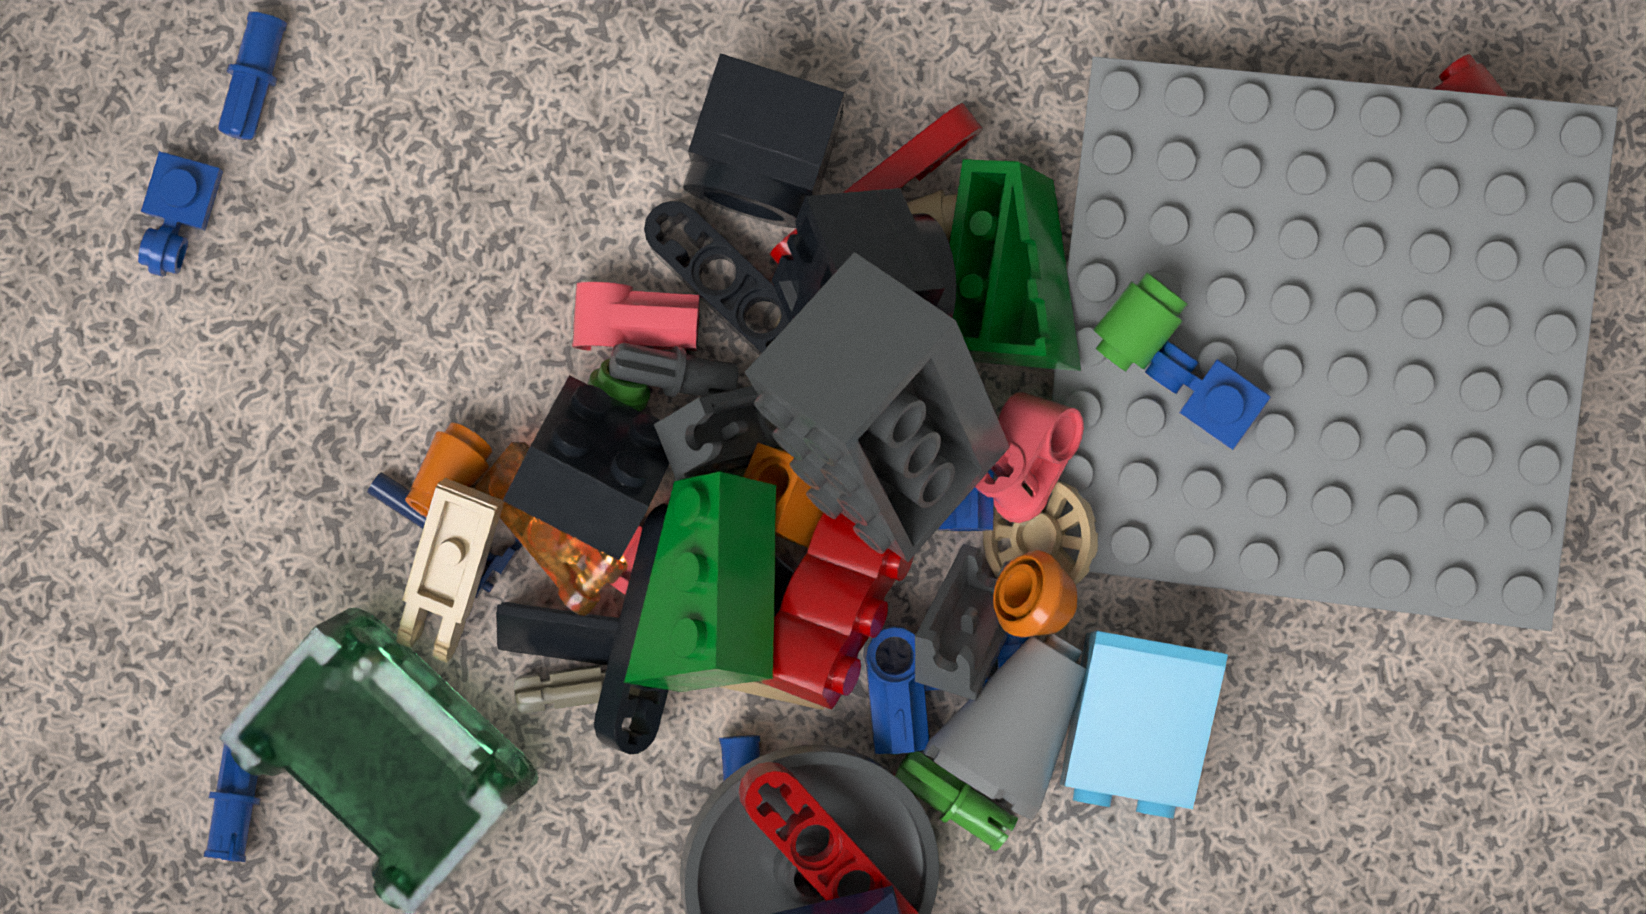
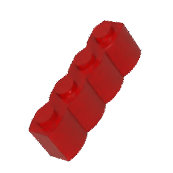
(831, 613)

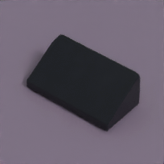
(555, 633)

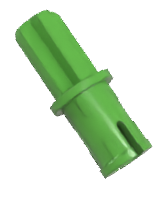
(955, 799)

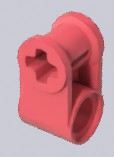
(1041, 443)

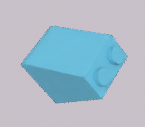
(1141, 722)

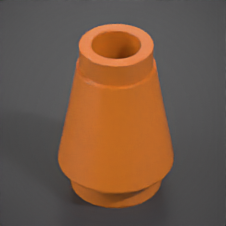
(452, 455)

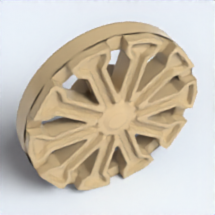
(1048, 534)

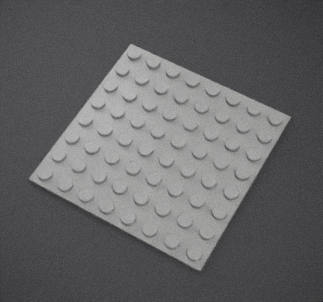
(1400, 290)

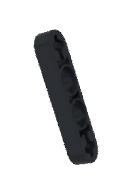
(730, 303)
(615, 700)

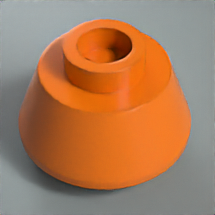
(1034, 596)

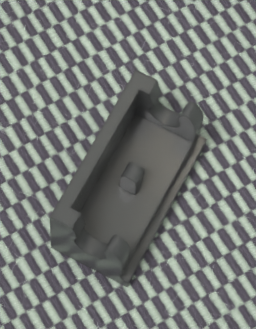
(714, 433)
(960, 630)

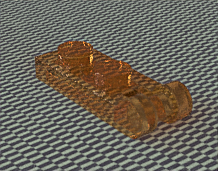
(550, 547)

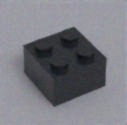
(591, 468)

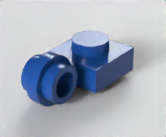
(180, 195)
(1221, 402)

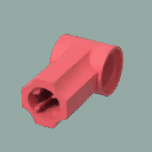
(616, 315)

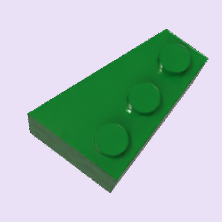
(1011, 268)
(710, 588)

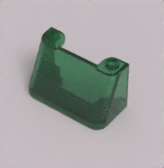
(384, 752)

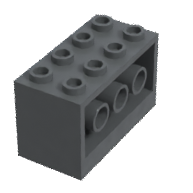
(878, 407)

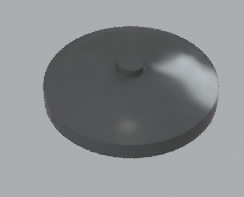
(739, 870)

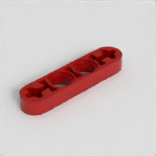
(914, 159)
(835, 860)

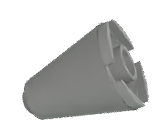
(1016, 726)

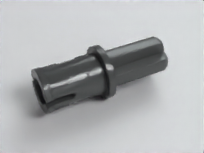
(672, 370)

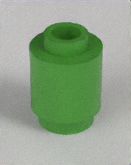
(1139, 323)

